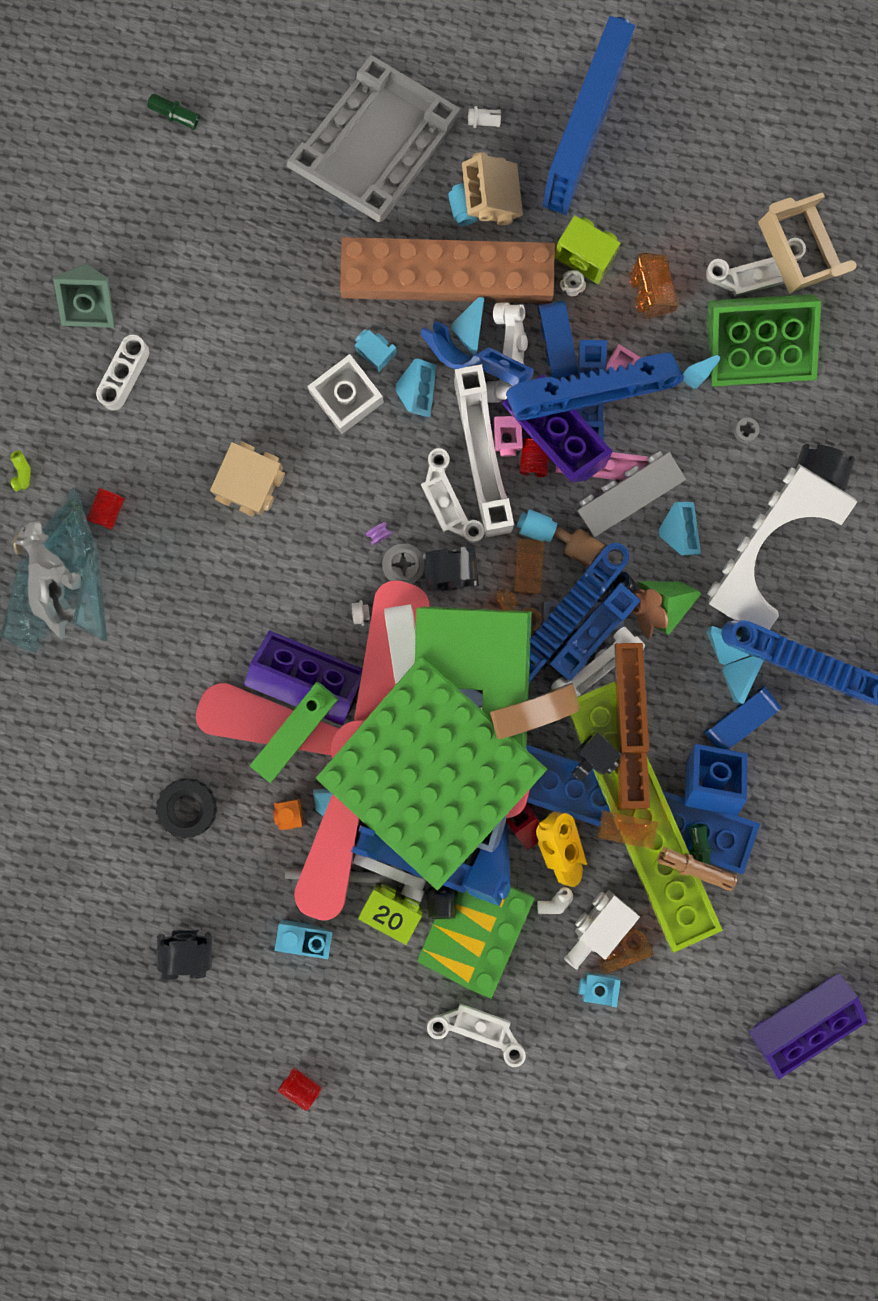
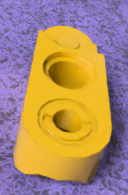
(561, 847)

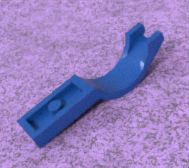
(491, 360)
(373, 847)

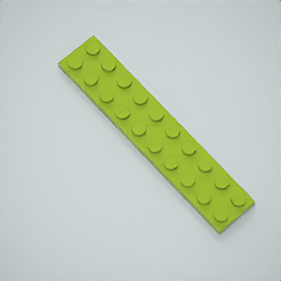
(675, 898)

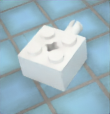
(601, 928)

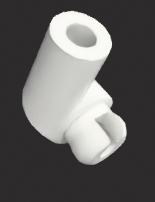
(558, 903)

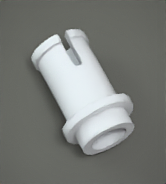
(484, 117)

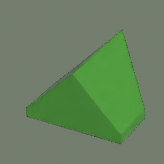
(676, 600)

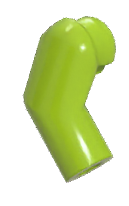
(23, 471)

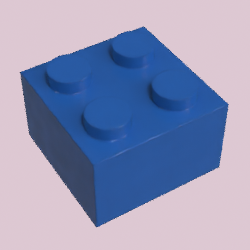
(716, 779)

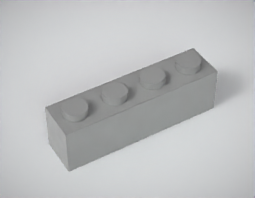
(630, 493)

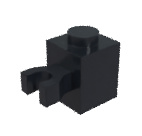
(596, 755)

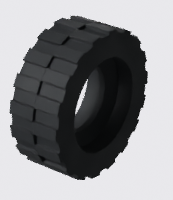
(166, 812)

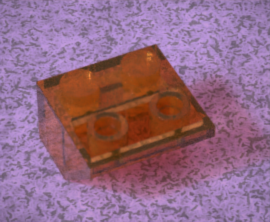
(653, 285)

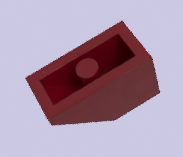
(524, 827)

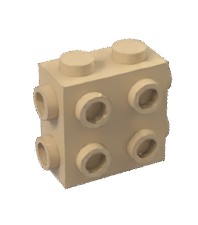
(492, 188)
(247, 479)

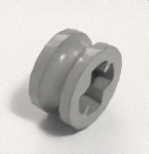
(754, 425)

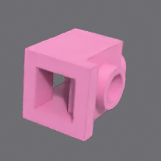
(510, 426)

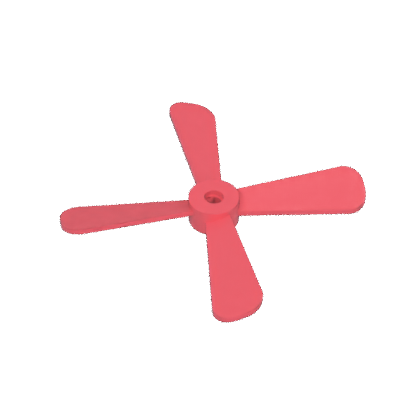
(248, 717)

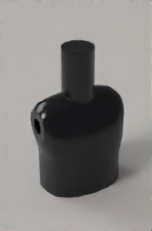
(441, 902)

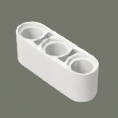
(121, 360)
(401, 638)

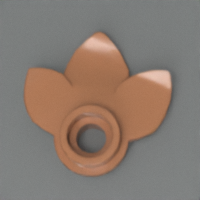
(649, 611)

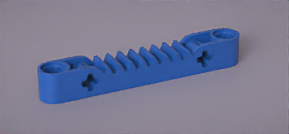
(552, 396)
(574, 607)
(802, 660)

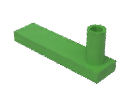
(294, 732)

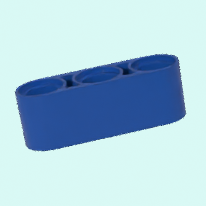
(558, 338)
(743, 720)

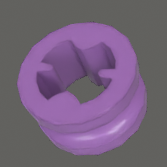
(378, 533)

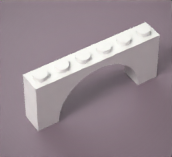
(474, 413)
(801, 497)

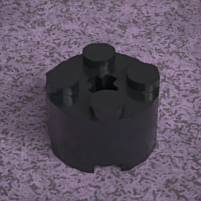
(828, 464)
(450, 569)
(184, 954)

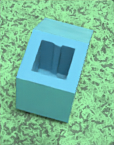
(303, 939)

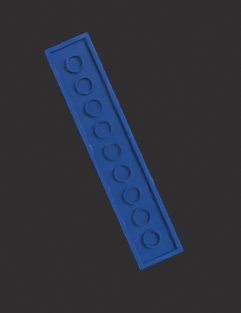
(560, 791)

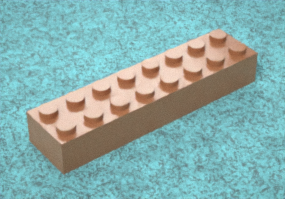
(447, 270)

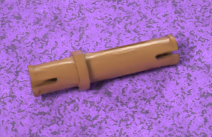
(687, 865)

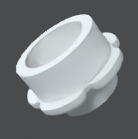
(575, 276)
(360, 613)

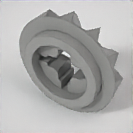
(394, 556)

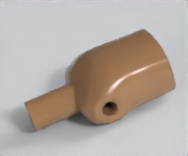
(580, 545)

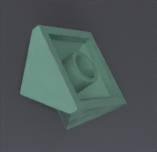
(84, 298)

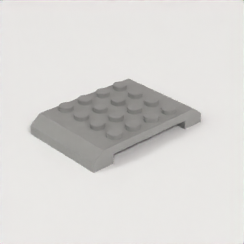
(375, 139)

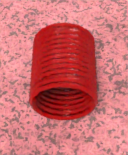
(533, 459)
(105, 508)
(300, 1089)

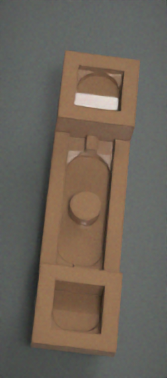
(535, 711)

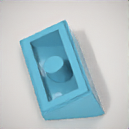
(697, 373)

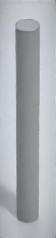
(355, 876)

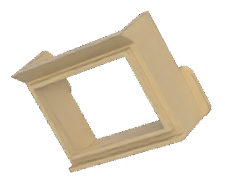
(781, 249)

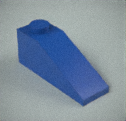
(491, 873)

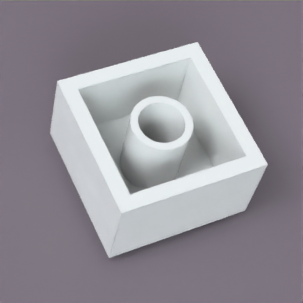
(345, 394)

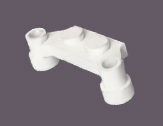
(751, 276)
(514, 344)
(444, 501)
(599, 667)
(413, 884)
(480, 1027)

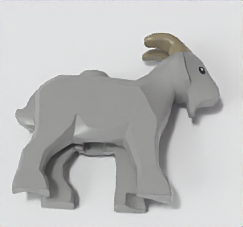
(46, 579)

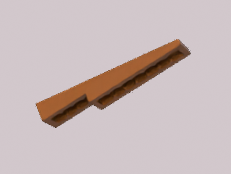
(631, 727)

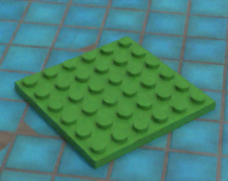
(430, 773)

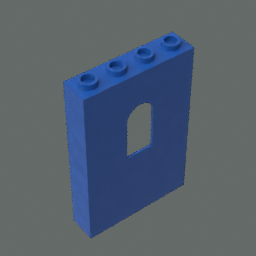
(588, 114)

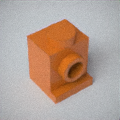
(288, 814)

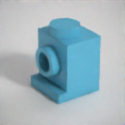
(374, 349)
(592, 980)

